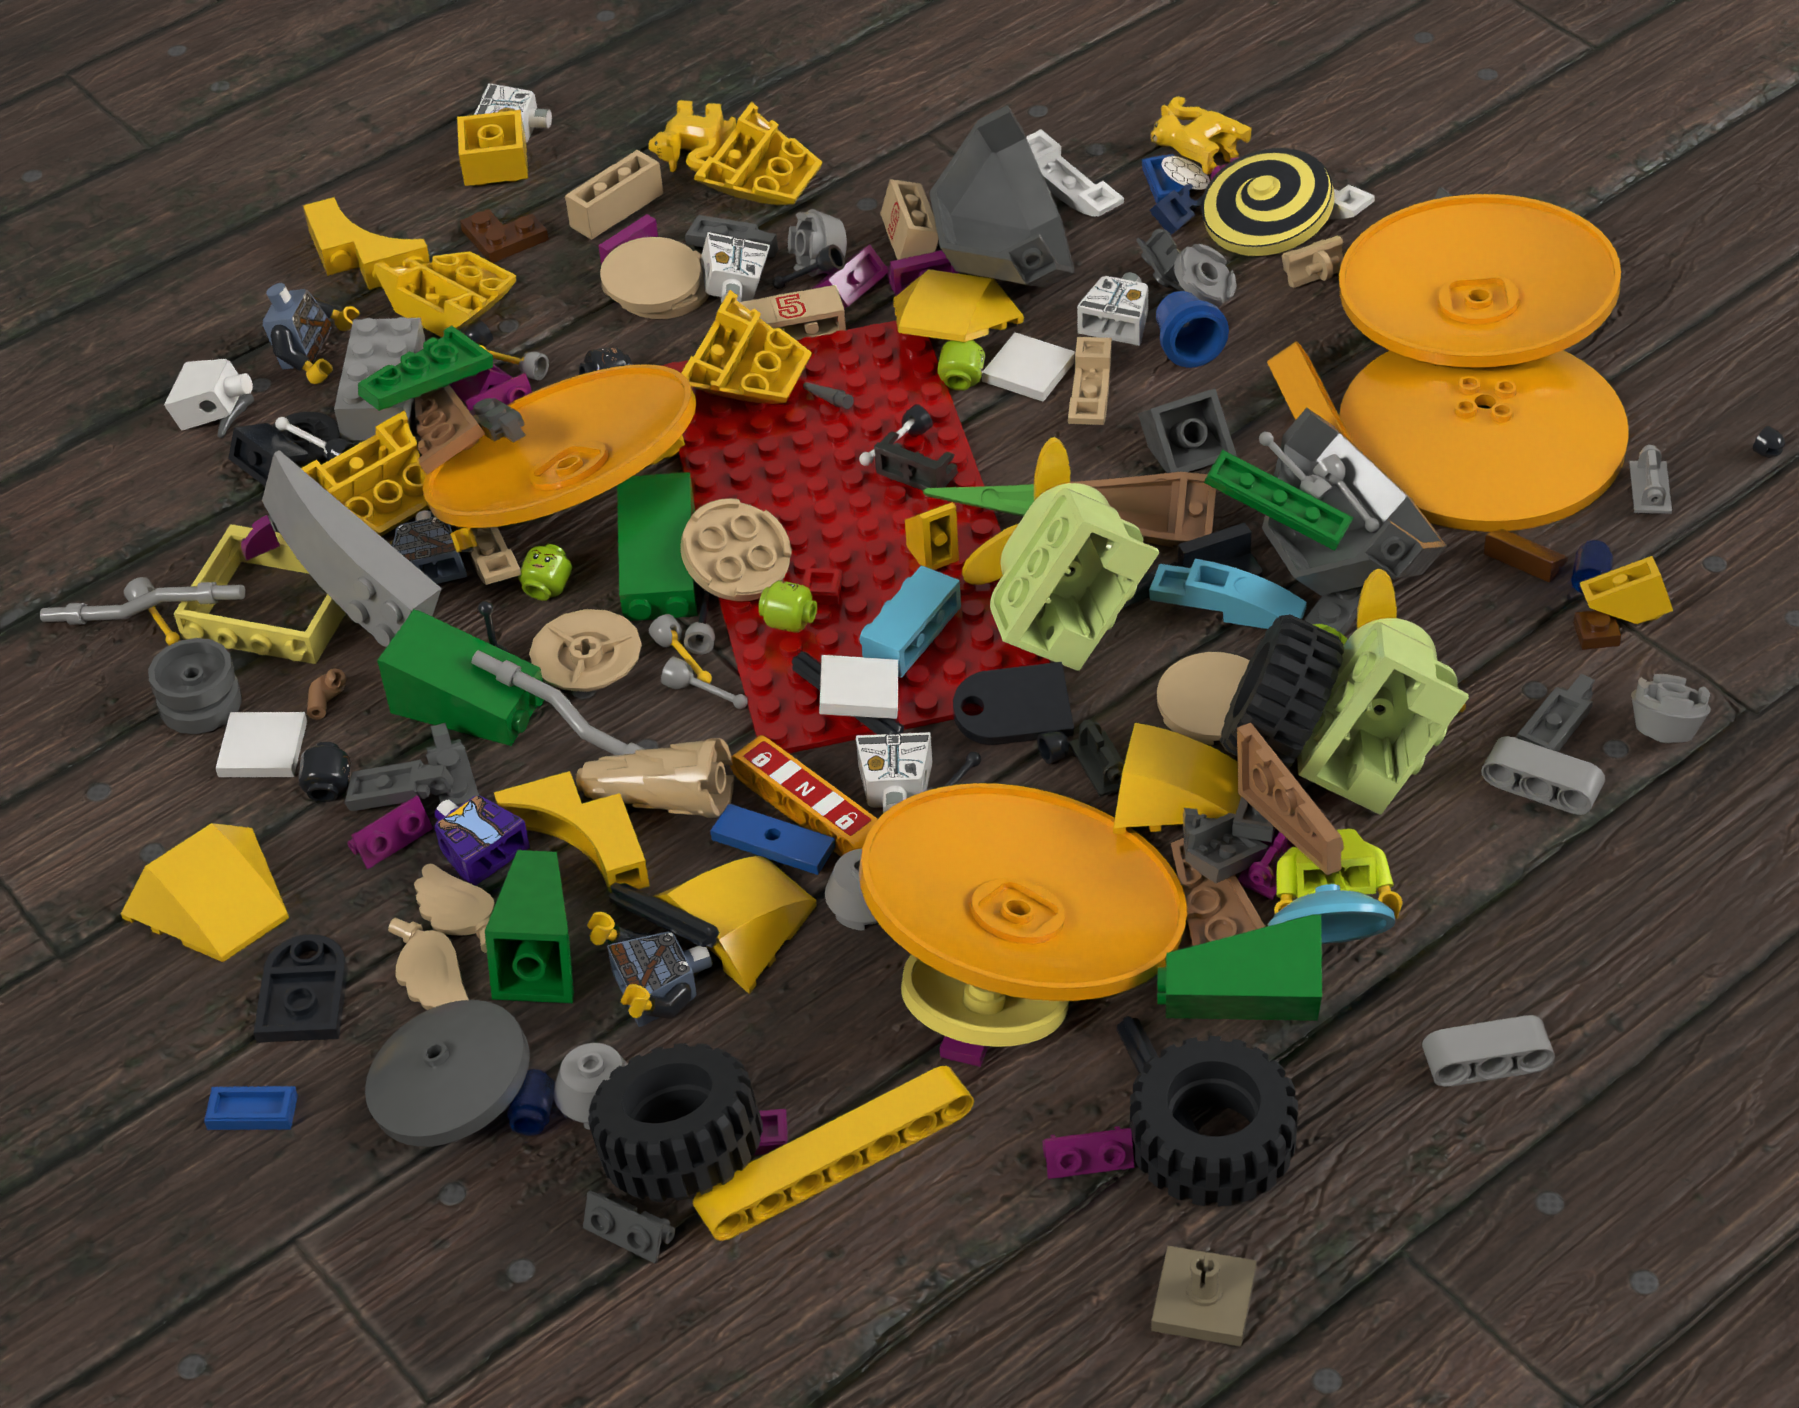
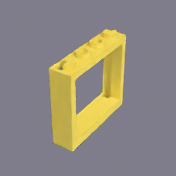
(196, 622)

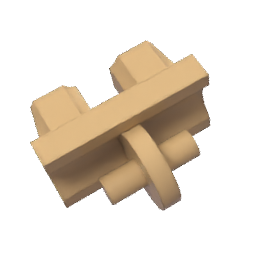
(1313, 261)

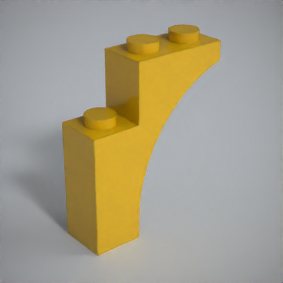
(347, 246)
(595, 827)

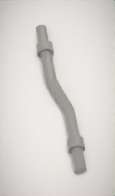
(203, 593)
(511, 674)

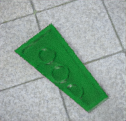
(433, 367)

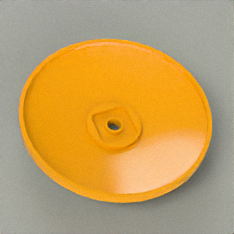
(1532, 264)
(576, 445)
(1522, 464)
(968, 858)

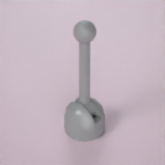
(1333, 472)
(1312, 485)
(679, 674)

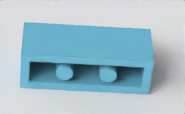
(912, 618)

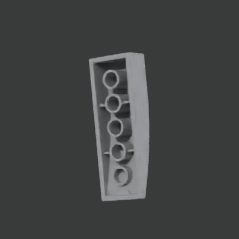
(345, 554)

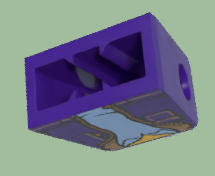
(478, 837)

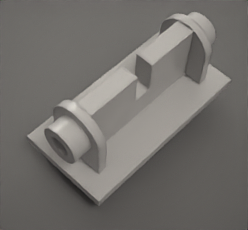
(1650, 482)

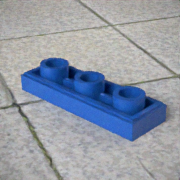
(773, 839)

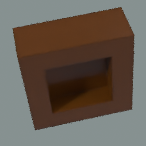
(1596, 630)

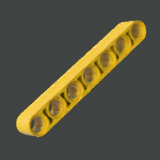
(834, 1152)

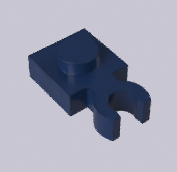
(1175, 209)

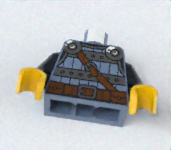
(298, 327)
(435, 546)
(649, 968)

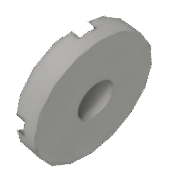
(1189, 268)

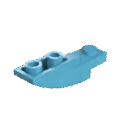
(1218, 587)

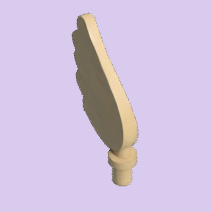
(453, 904)
(427, 965)

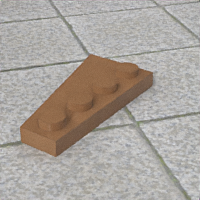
(444, 427)
(1283, 801)
(1212, 907)

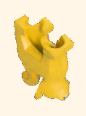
(692, 133)
(1200, 138)

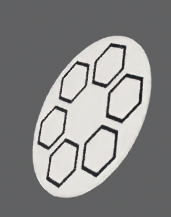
(1185, 172)

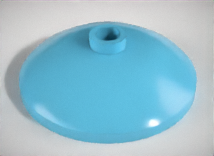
(1343, 913)

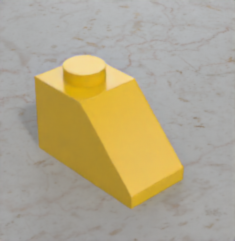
(933, 537)
(1629, 592)

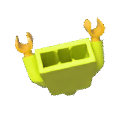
(1362, 870)

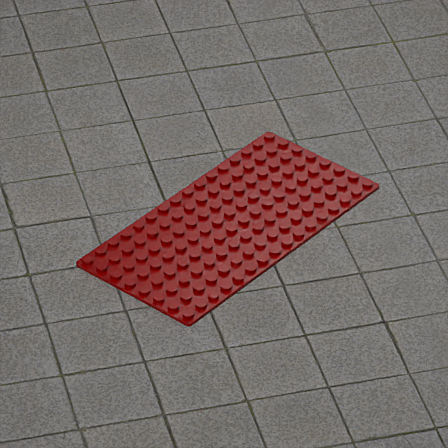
(842, 515)

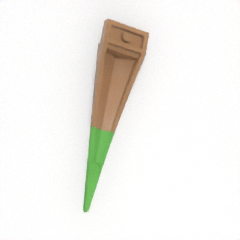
(1163, 506)

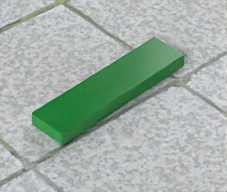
(1278, 500)

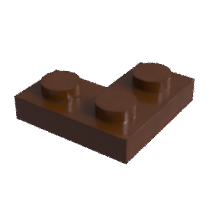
(500, 240)

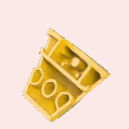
(760, 163)
(445, 291)
(953, 307)
(746, 357)
(377, 477)
(1170, 774)
(209, 892)
(751, 907)

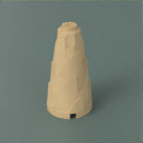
(679, 778)

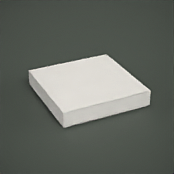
(1028, 366)
(859, 687)
(261, 744)

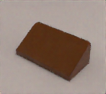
(1524, 554)

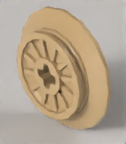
(586, 650)

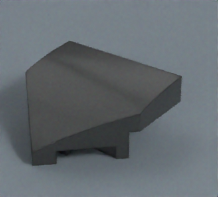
(1214, 850)

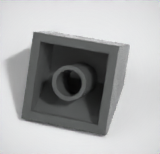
(1187, 432)

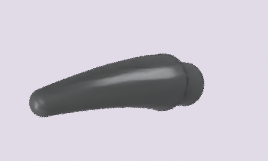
(834, 396)
(240, 406)

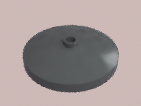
(447, 1073)

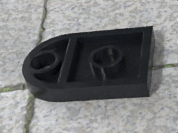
(1015, 704)
(302, 995)

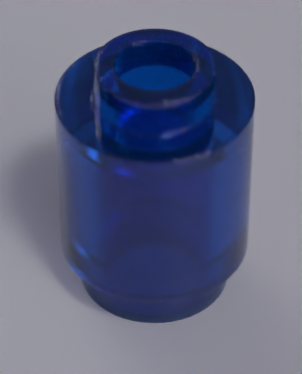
(1591, 561)
(532, 1104)

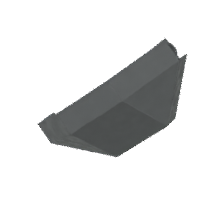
(998, 210)
(1402, 544)

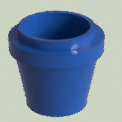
(1191, 329)

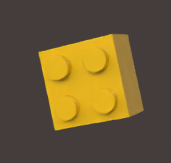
(492, 148)

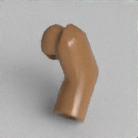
(323, 690)

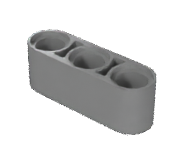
(1543, 775)
(1488, 1050)

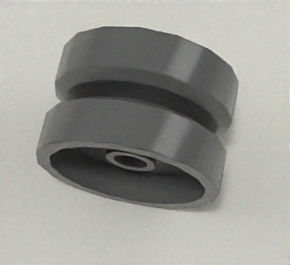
(195, 685)

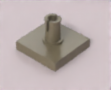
(1204, 1296)

